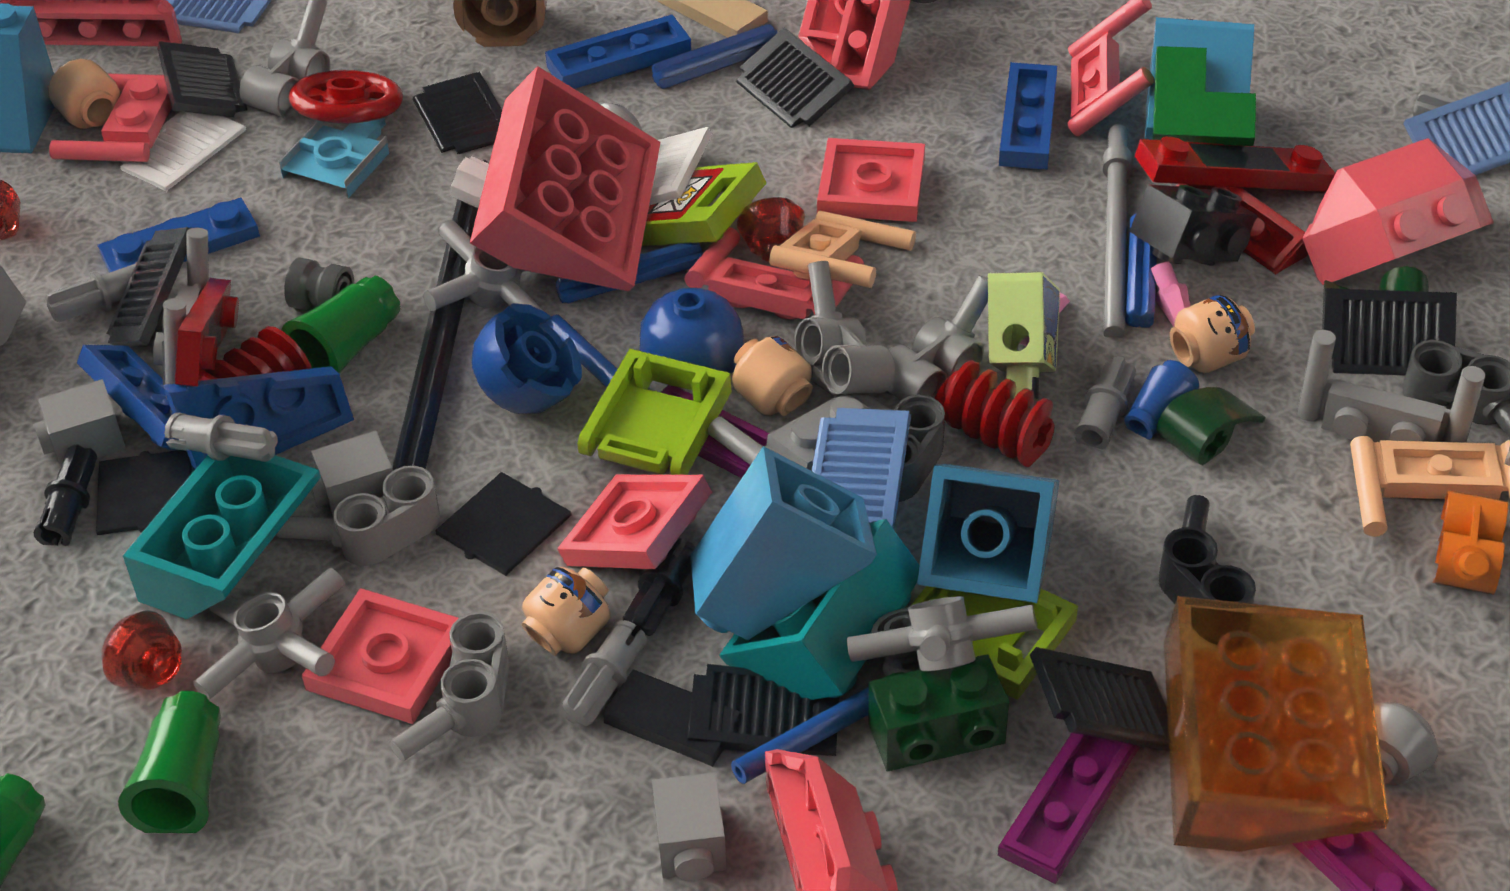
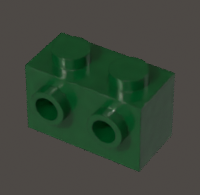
(937, 713)

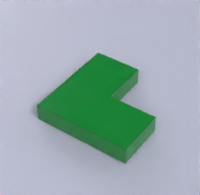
(1189, 112)

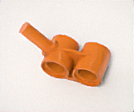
(1471, 542)

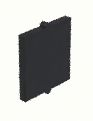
(138, 488)
(503, 523)

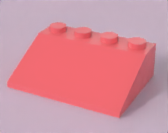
(566, 187)

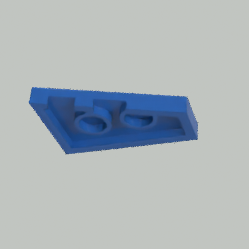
(289, 403)

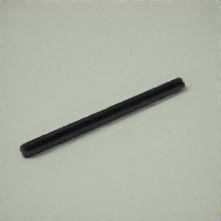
(434, 358)

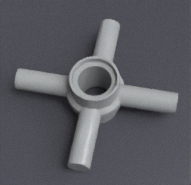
(485, 279)
(942, 633)
(271, 634)

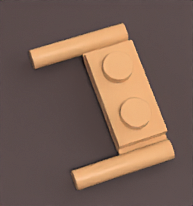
(833, 240)
(1424, 472)

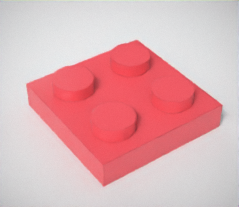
(872, 179)
(635, 521)
(385, 656)

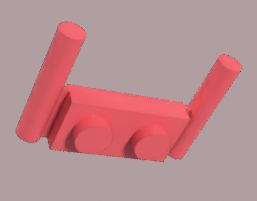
(1096, 70)
(130, 126)
(755, 284)

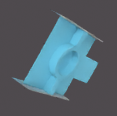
(338, 155)

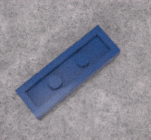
(618, 52)
(1028, 116)
(226, 226)
(131, 386)

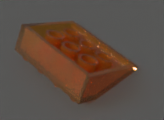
(1270, 726)

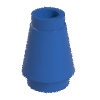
(1160, 388)

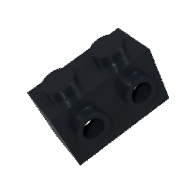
(1193, 223)

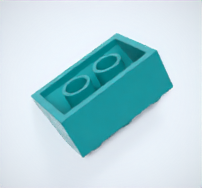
(214, 531)
(810, 646)

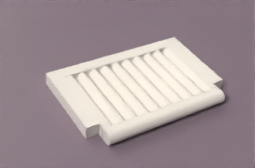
(183, 146)
(677, 163)

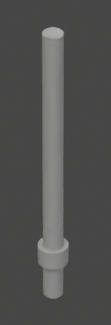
(1117, 167)

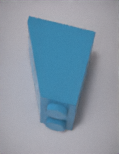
(1227, 54)
(23, 79)
(987, 532)
(777, 546)

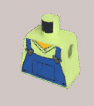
(1017, 309)

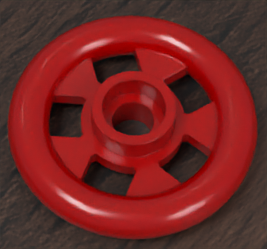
(345, 96)

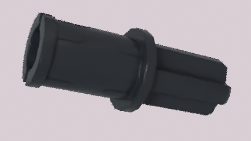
(66, 497)
(659, 590)

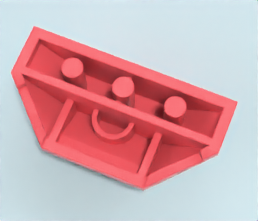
(105, 21)
(855, 35)
(1392, 210)
(824, 826)

